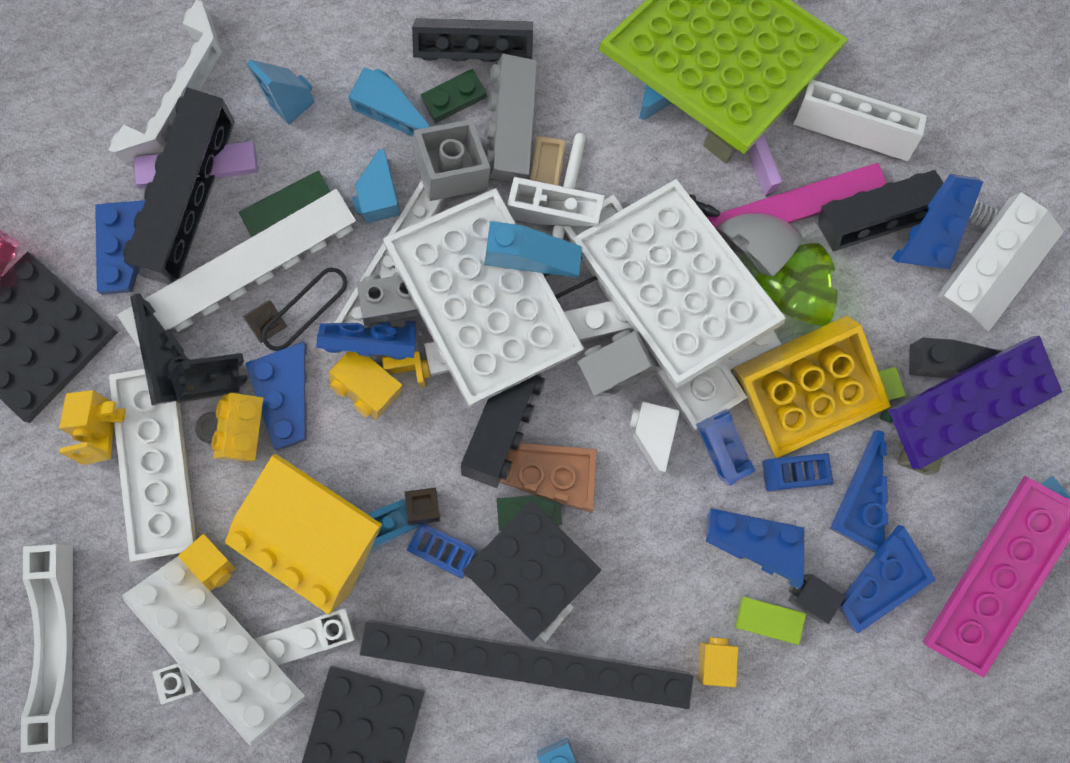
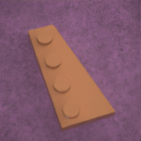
(555, 473)

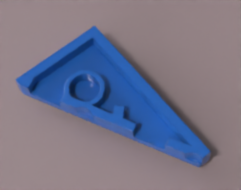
(863, 508)

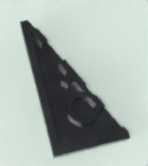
(158, 350)

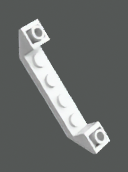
(203, 56)
(280, 646)

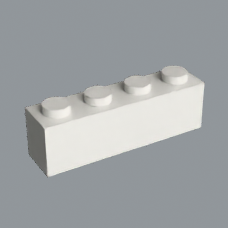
(860, 120)

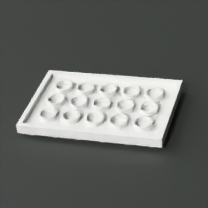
(678, 282)
(485, 319)

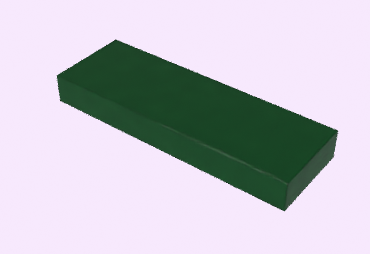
(283, 203)

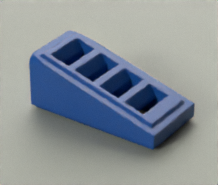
(778, 475)
(465, 560)

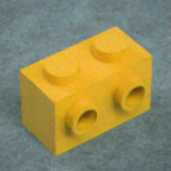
(364, 383)
(237, 427)

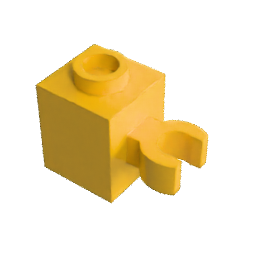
(88, 415)

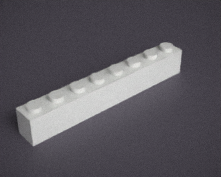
(247, 263)

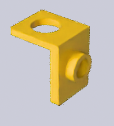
(91, 452)

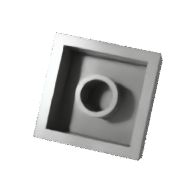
(451, 159)
(618, 364)

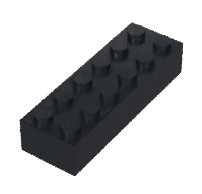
(176, 194)

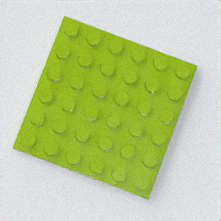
(725, 59)

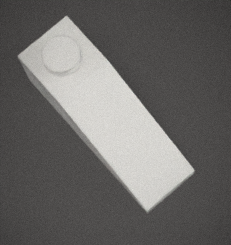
(553, 204)

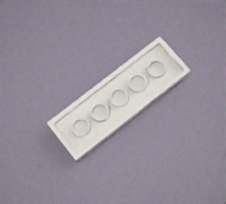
(152, 471)
(214, 650)

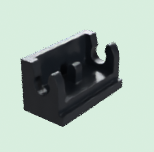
(207, 377)

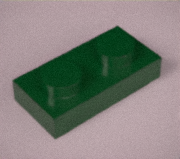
(453, 95)
(509, 507)

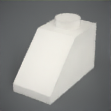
(654, 433)

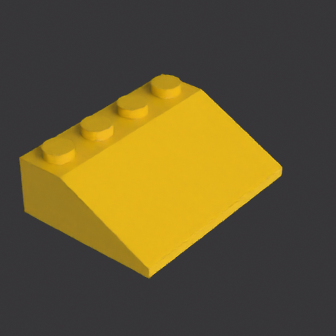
(813, 386)
(303, 534)

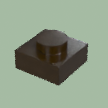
(260, 317)
(422, 506)

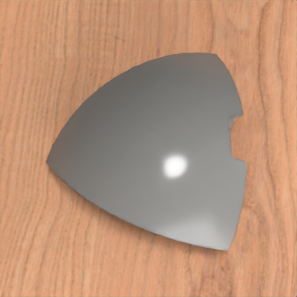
(762, 238)

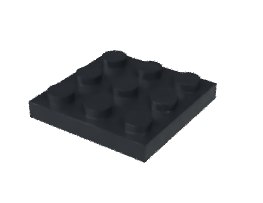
(532, 570)
(362, 720)

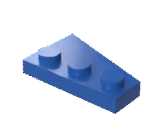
(942, 229)
(113, 230)
(380, 339)
(281, 383)
(766, 542)
(886, 581)

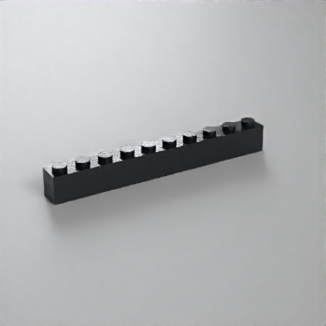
(527, 664)

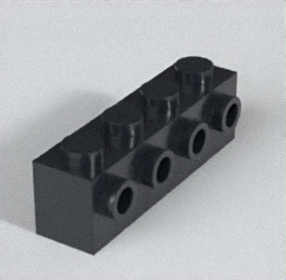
(471, 39)
(878, 210)
(500, 433)

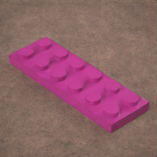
(1002, 578)

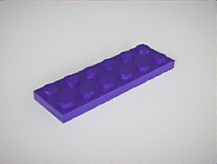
(975, 402)

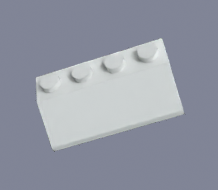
(1001, 261)

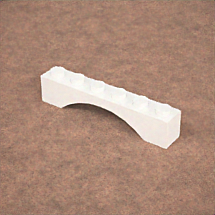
(48, 708)

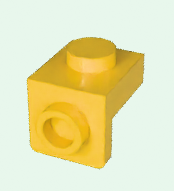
(417, 364)

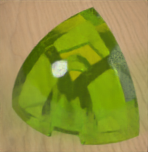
(804, 285)

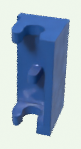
(725, 447)

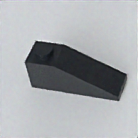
(945, 357)

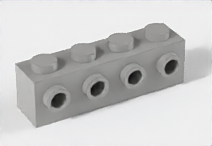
(511, 117)
(385, 300)

